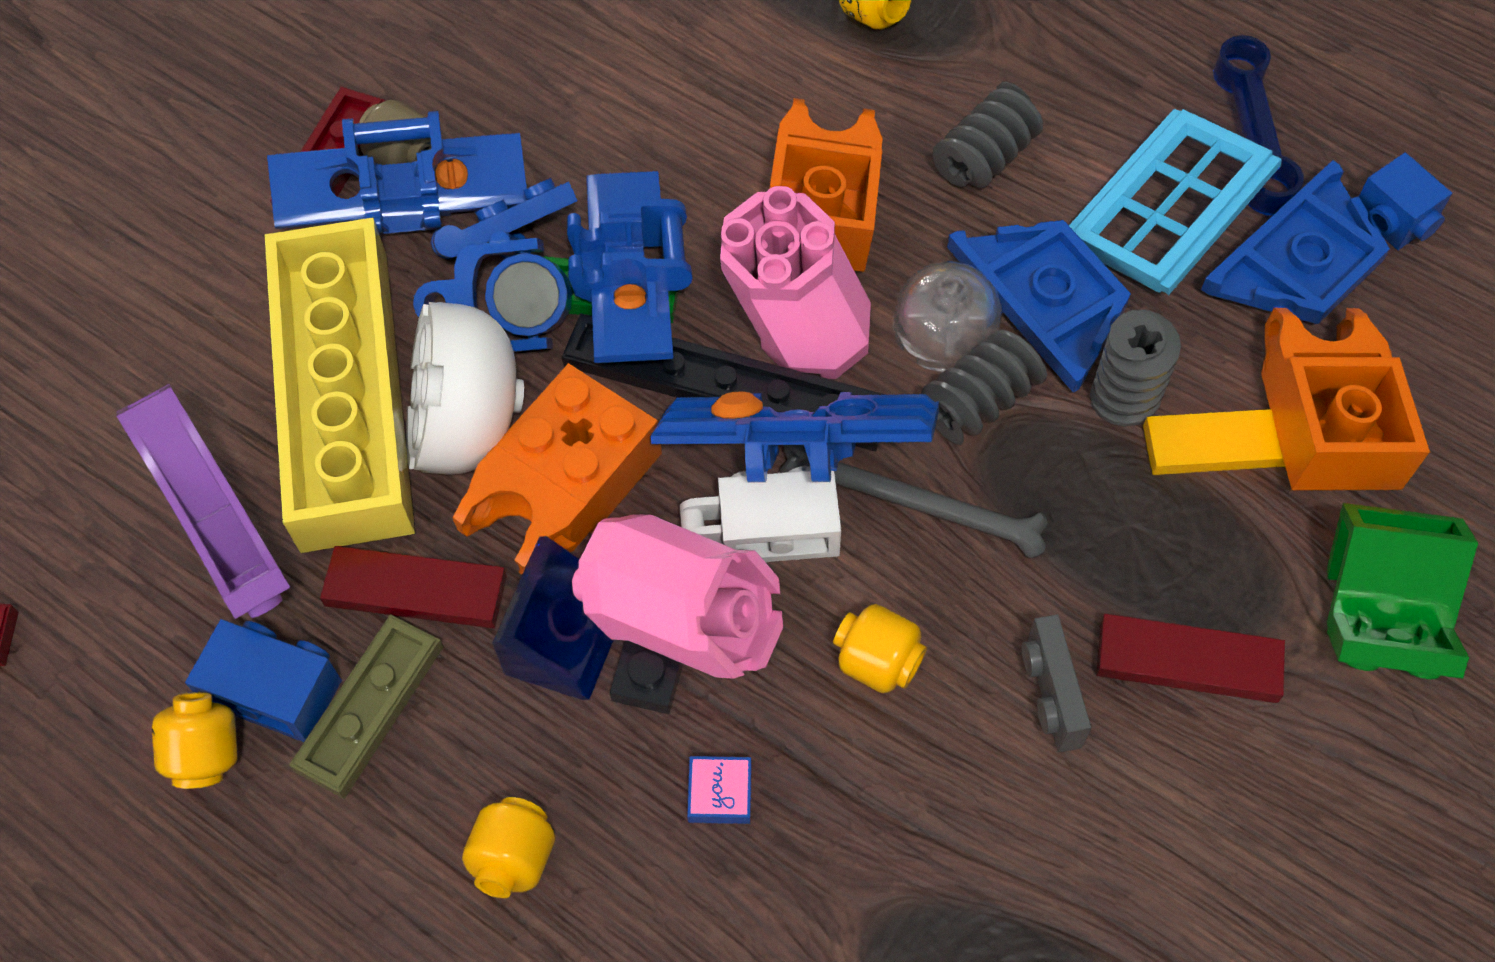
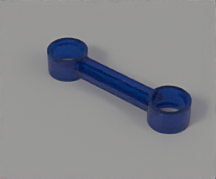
(1256, 115)

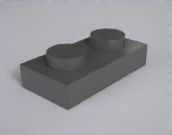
(1061, 704)

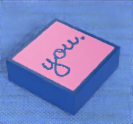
(719, 790)

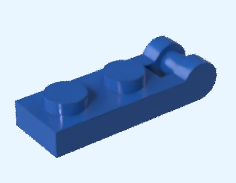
(541, 201)

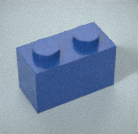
(266, 678)

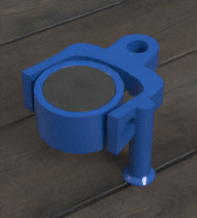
(522, 293)

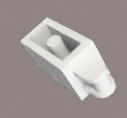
(776, 518)

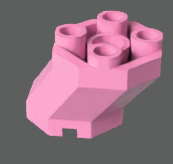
(796, 283)
(679, 595)

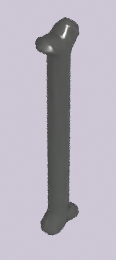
(1023, 532)

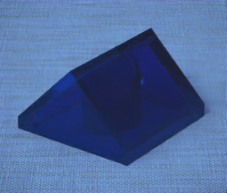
(545, 628)

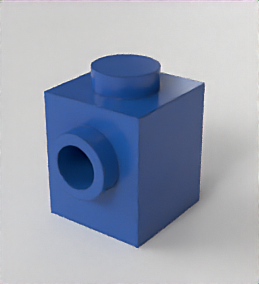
(1404, 201)

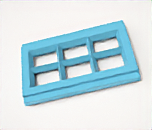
(1210, 224)

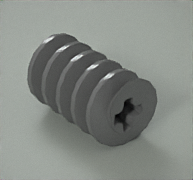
(988, 137)
(1135, 367)
(984, 383)

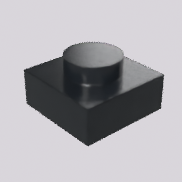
(645, 679)

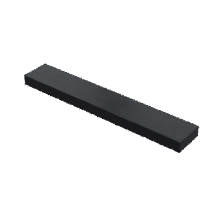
(711, 373)

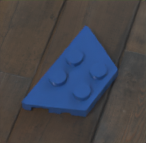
(1304, 254)
(1050, 291)

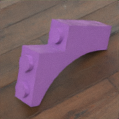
(204, 503)

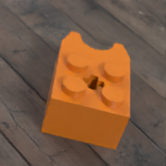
(835, 172)
(1340, 406)
(562, 464)

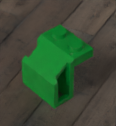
(1399, 590)

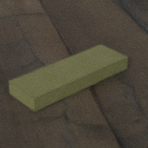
(366, 706)

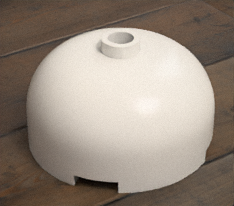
(459, 389)

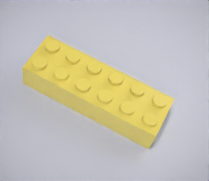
(337, 387)

